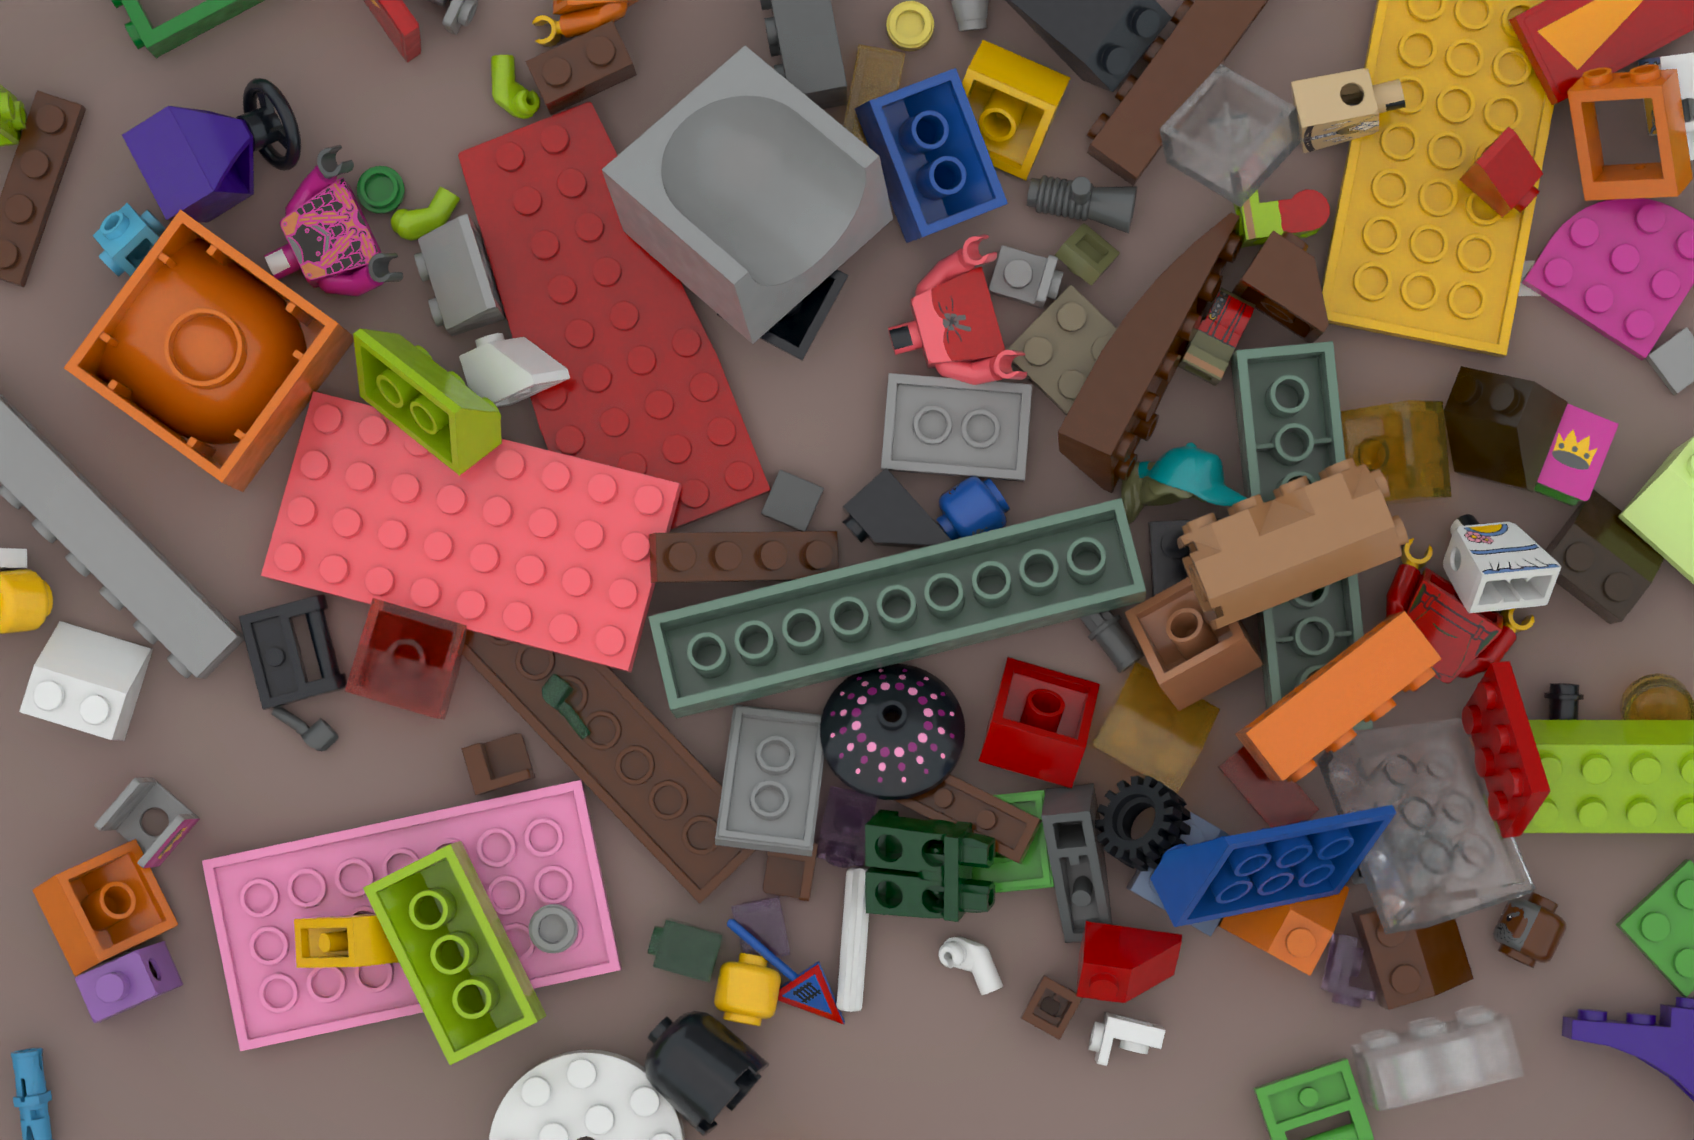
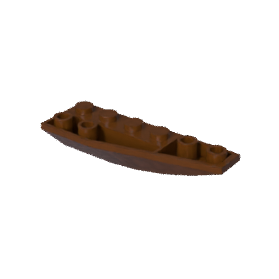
(1140, 359)

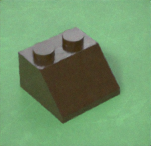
(1501, 427)
(1603, 559)

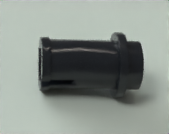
(1563, 701)

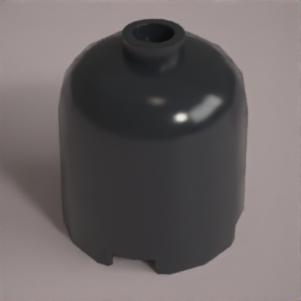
(701, 1067)

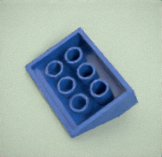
(1266, 866)

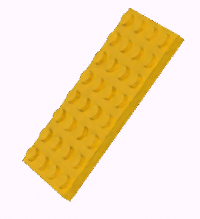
(1409, 238)

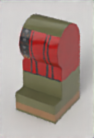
(1217, 337)

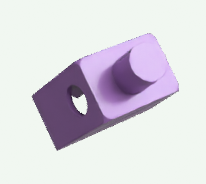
(128, 981)

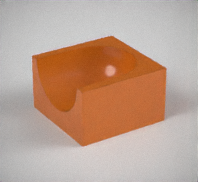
(210, 352)

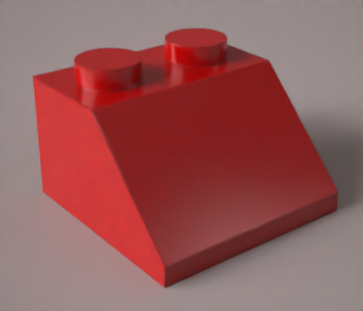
(1039, 722)

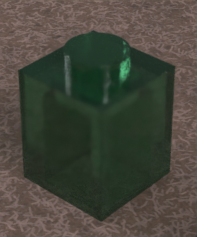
(685, 949)

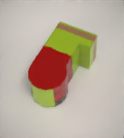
(1300, 215)

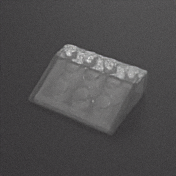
(1442, 846)

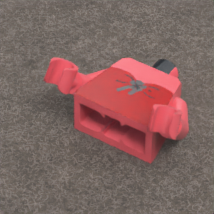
(957, 321)

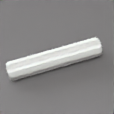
(853, 943)

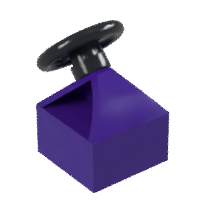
(206, 158)

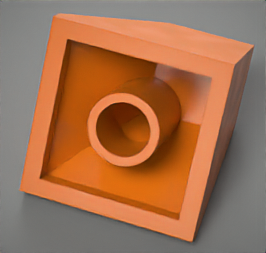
(1292, 931)

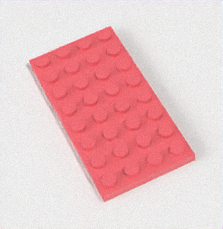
(511, 547)

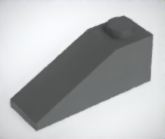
(1076, 858)

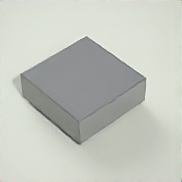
(1675, 361)

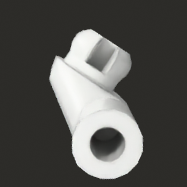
(974, 958)

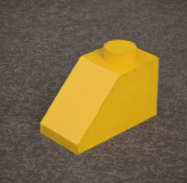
(341, 942)

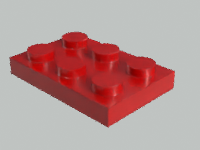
(1505, 750)

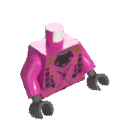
(330, 235)

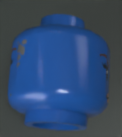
(972, 508)

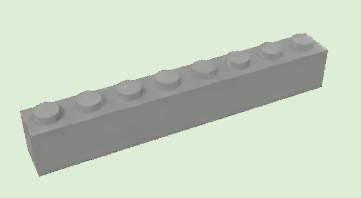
(111, 549)

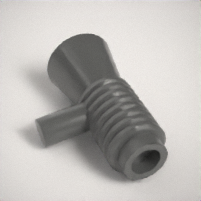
(1083, 201)

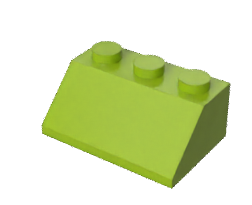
(425, 399)

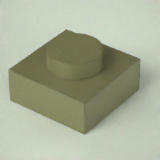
(1087, 254)

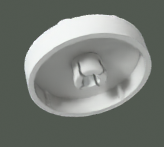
(586, 1096)

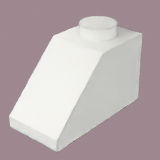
(509, 369)

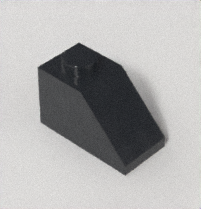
(890, 516)

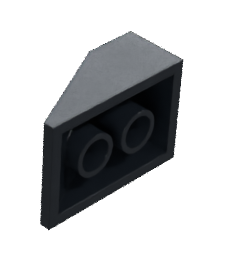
(1096, 36)

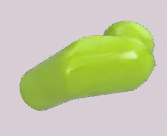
(509, 93)
(419, 222)

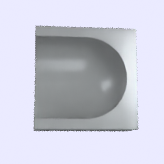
(749, 193)

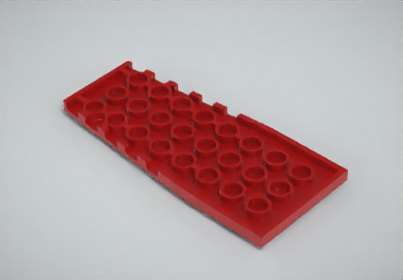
(589, 296)

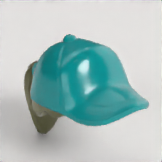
(1177, 476)

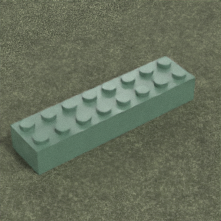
(1285, 432)

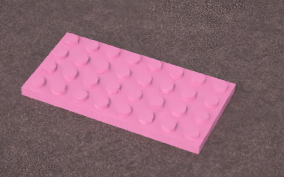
(523, 845)

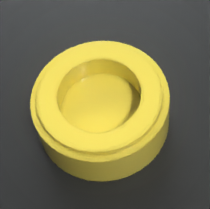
(910, 26)

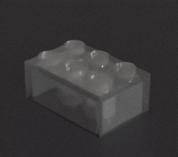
(1436, 1058)

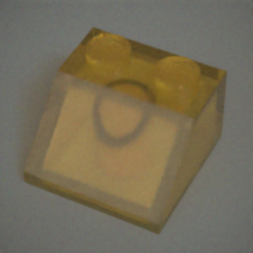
(1405, 444)
(1150, 733)

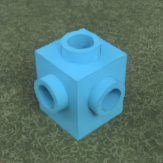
(127, 238)

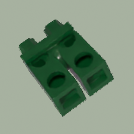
(925, 867)

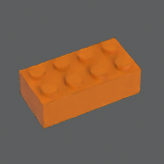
(1339, 696)

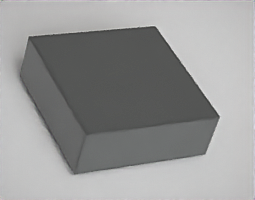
(792, 501)

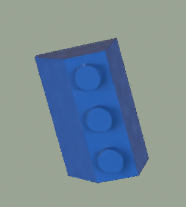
(931, 155)

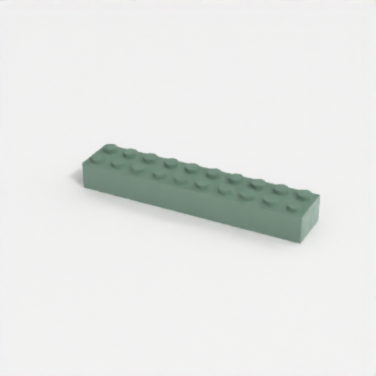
(897, 608)

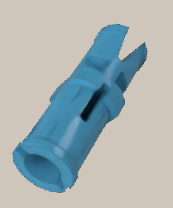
(32, 1094)

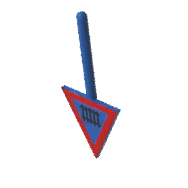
(803, 990)

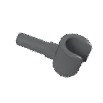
(318, 736)

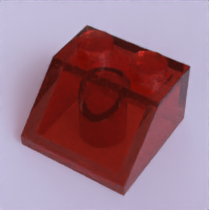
(407, 659)

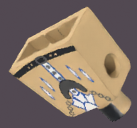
(1326, 111)

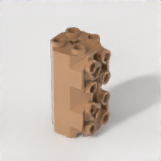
(1292, 542)

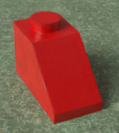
(1504, 174)
(1124, 961)

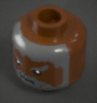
(1529, 930)

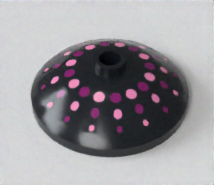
(899, 756)

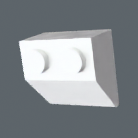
(87, 681)

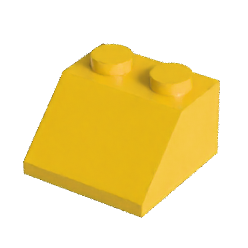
(1012, 105)

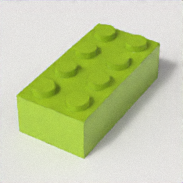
(1616, 776)

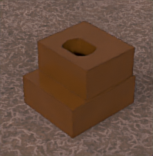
(1058, 1022)

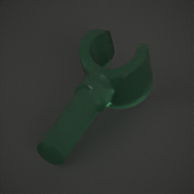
(555, 693)

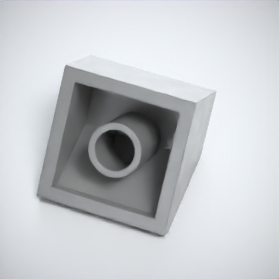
(459, 276)

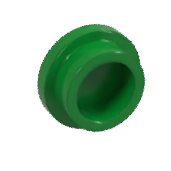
(380, 189)

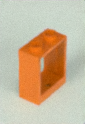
(1639, 179)

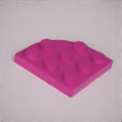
(1619, 269)

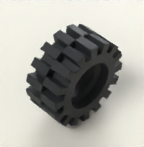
(1123, 811)

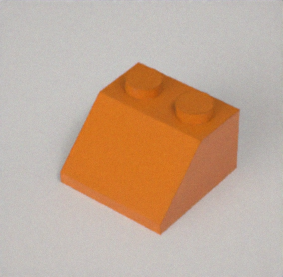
(104, 907)

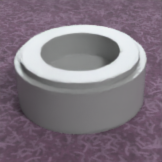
(553, 928)

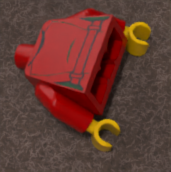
(1460, 638)

